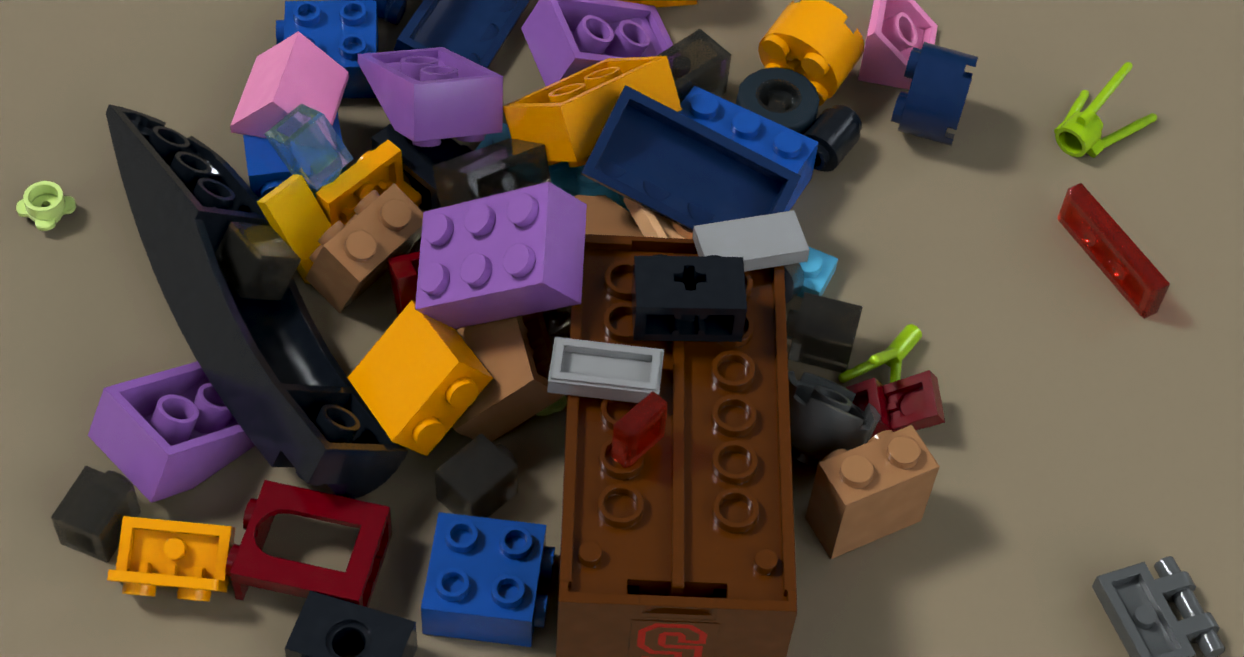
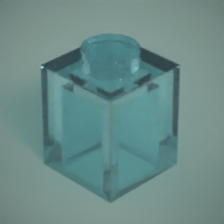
(309, 146)

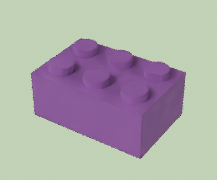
(502, 256)

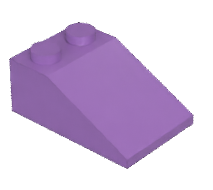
(580, 33)
(435, 94)
(167, 430)

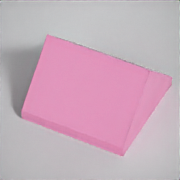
(891, 35)
(283, 79)

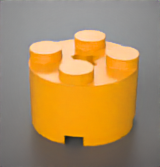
(814, 43)

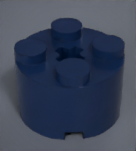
(935, 92)

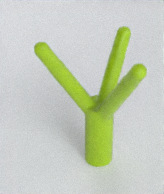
(891, 356)

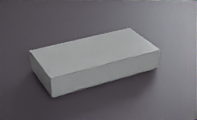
(760, 240)
(604, 370)

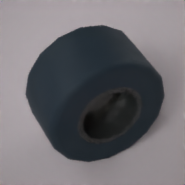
(780, 97)

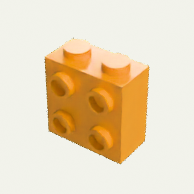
(419, 380)

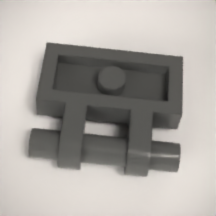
(1144, 618)

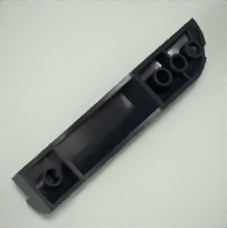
(255, 352)

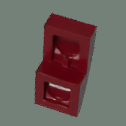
(902, 402)

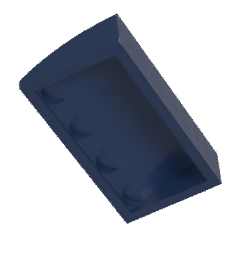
(462, 26)
(683, 166)

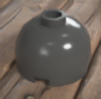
(825, 418)

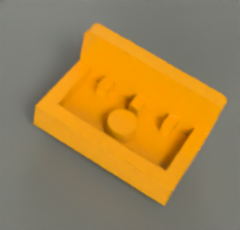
(372, 171)
(172, 556)

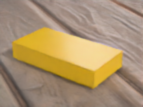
(296, 218)

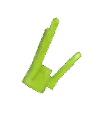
(1082, 130)

